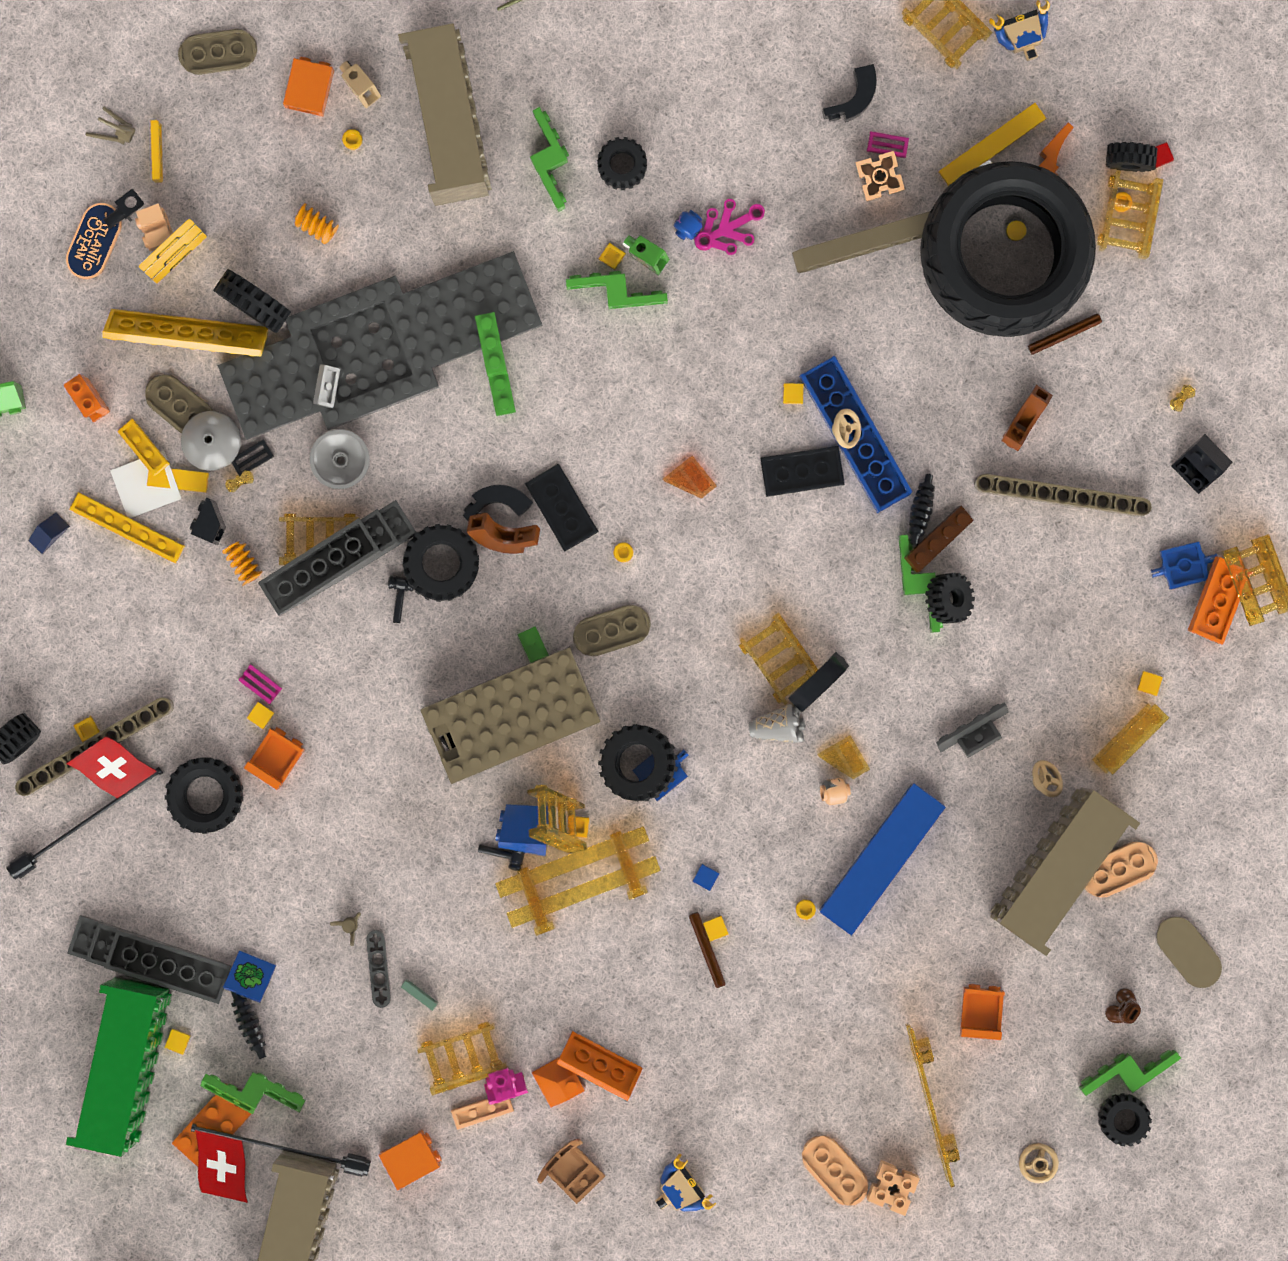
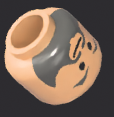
(834, 791)

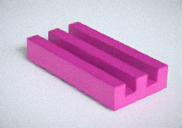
(891, 137)
(273, 694)

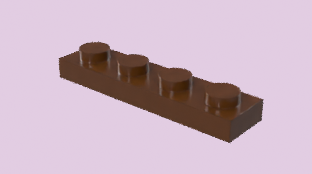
(938, 539)

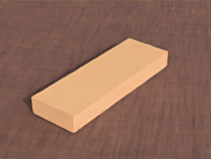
(479, 1112)

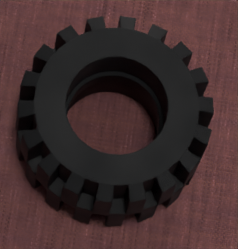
(628, 179)
(17, 737)
(1108, 1115)

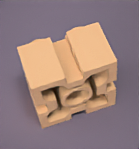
(886, 165)
(155, 225)
(888, 1176)

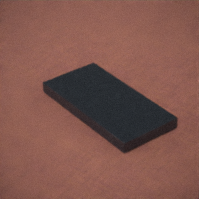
(802, 471)
(561, 507)

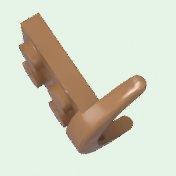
(572, 1171)

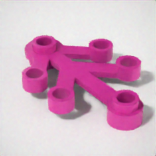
(726, 228)

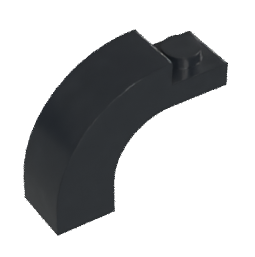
(865, 89)
(498, 494)
(819, 682)

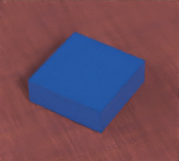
(705, 877)

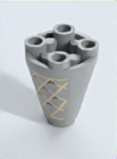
(779, 725)

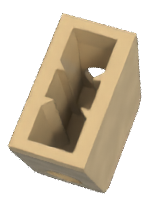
(359, 83)

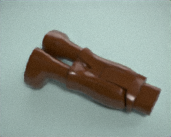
(1127, 1011)

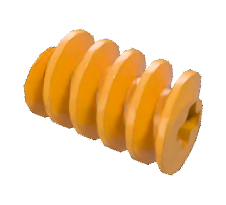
(315, 225)
(242, 562)

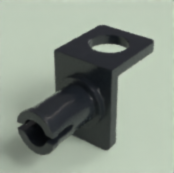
(122, 210)

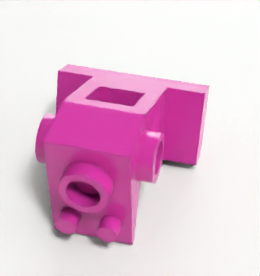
(504, 1085)

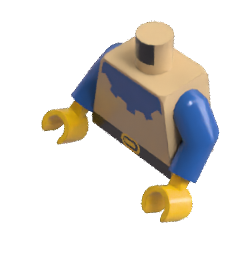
(1023, 31)
(681, 1189)

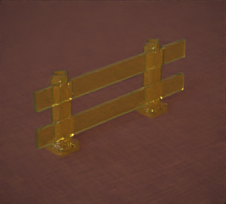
(538, 909)
(946, 1144)

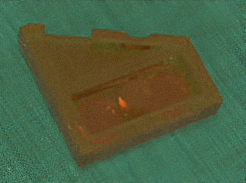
(691, 478)

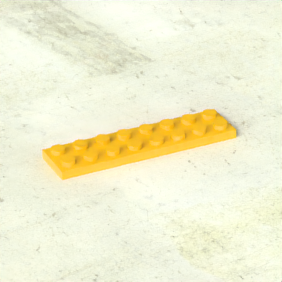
(185, 332)

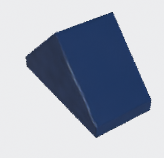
(48, 532)

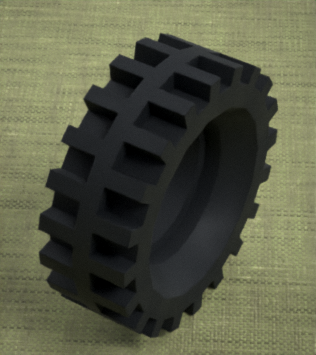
(252, 301)
(436, 589)
(663, 763)
(179, 805)

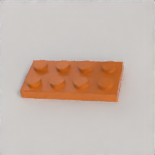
(1216, 604)
(599, 1066)
(217, 1116)

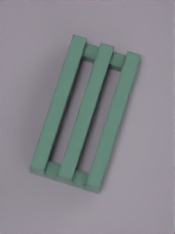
(419, 994)

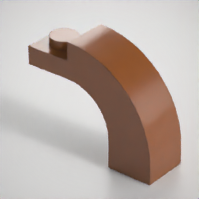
(1026, 417)
(500, 538)

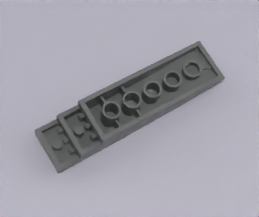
(337, 557)
(149, 959)

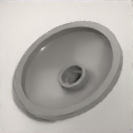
(224, 443)
(328, 450)

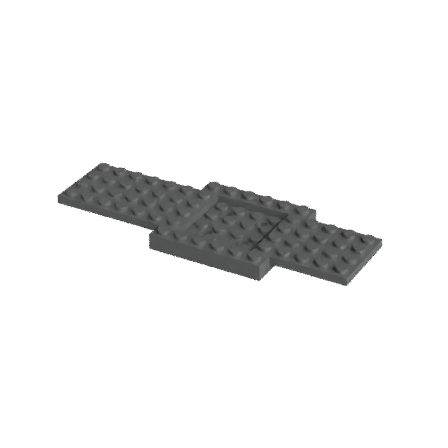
(415, 332)

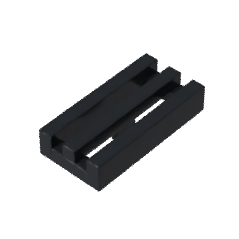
(249, 450)

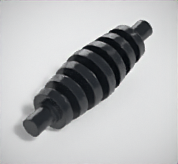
(921, 509)
(248, 1024)

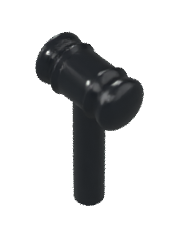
(401, 585)
(516, 857)

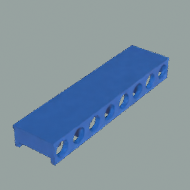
(870, 456)
(882, 859)

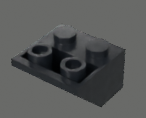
(1201, 464)
(209, 523)

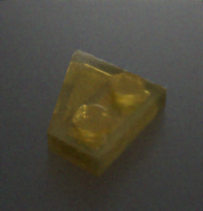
(845, 757)

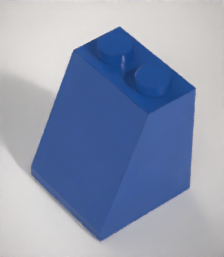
(515, 829)

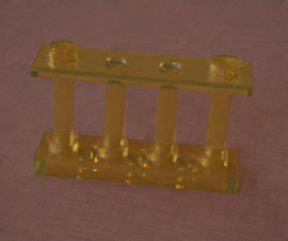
(966, 17)
(1149, 208)
(291, 518)
(1273, 575)
(789, 641)
(1130, 738)
(548, 832)
(477, 1071)

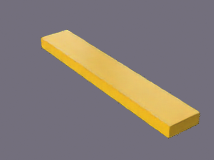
(993, 143)
(127, 527)

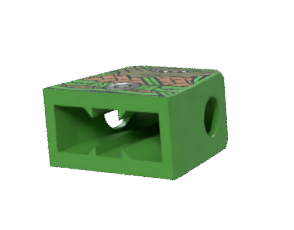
(652, 257)

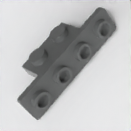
(976, 734)

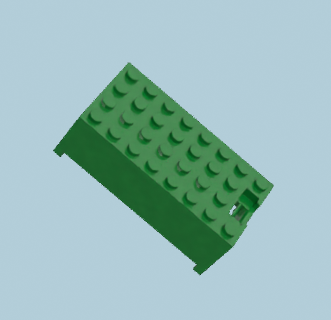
(122, 1066)

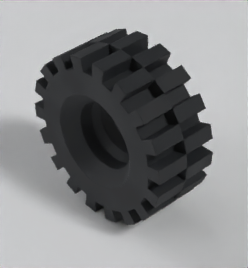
(1131, 156)
(940, 602)

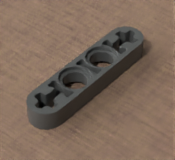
(378, 968)

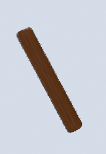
(1064, 334)
(707, 950)

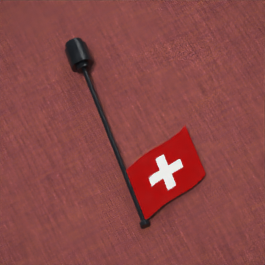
(109, 768)
(224, 1163)

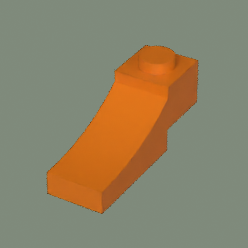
(1051, 151)

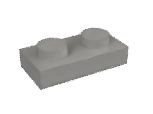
(326, 386)

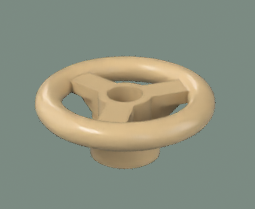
(842, 428)
(1044, 779)
(1040, 1157)

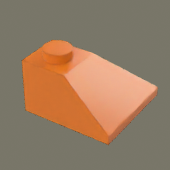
(558, 1083)

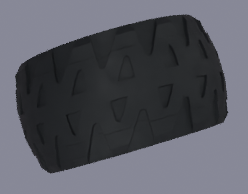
(1042, 195)

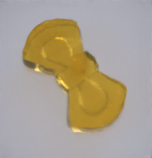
(1186, 393)
(245, 478)

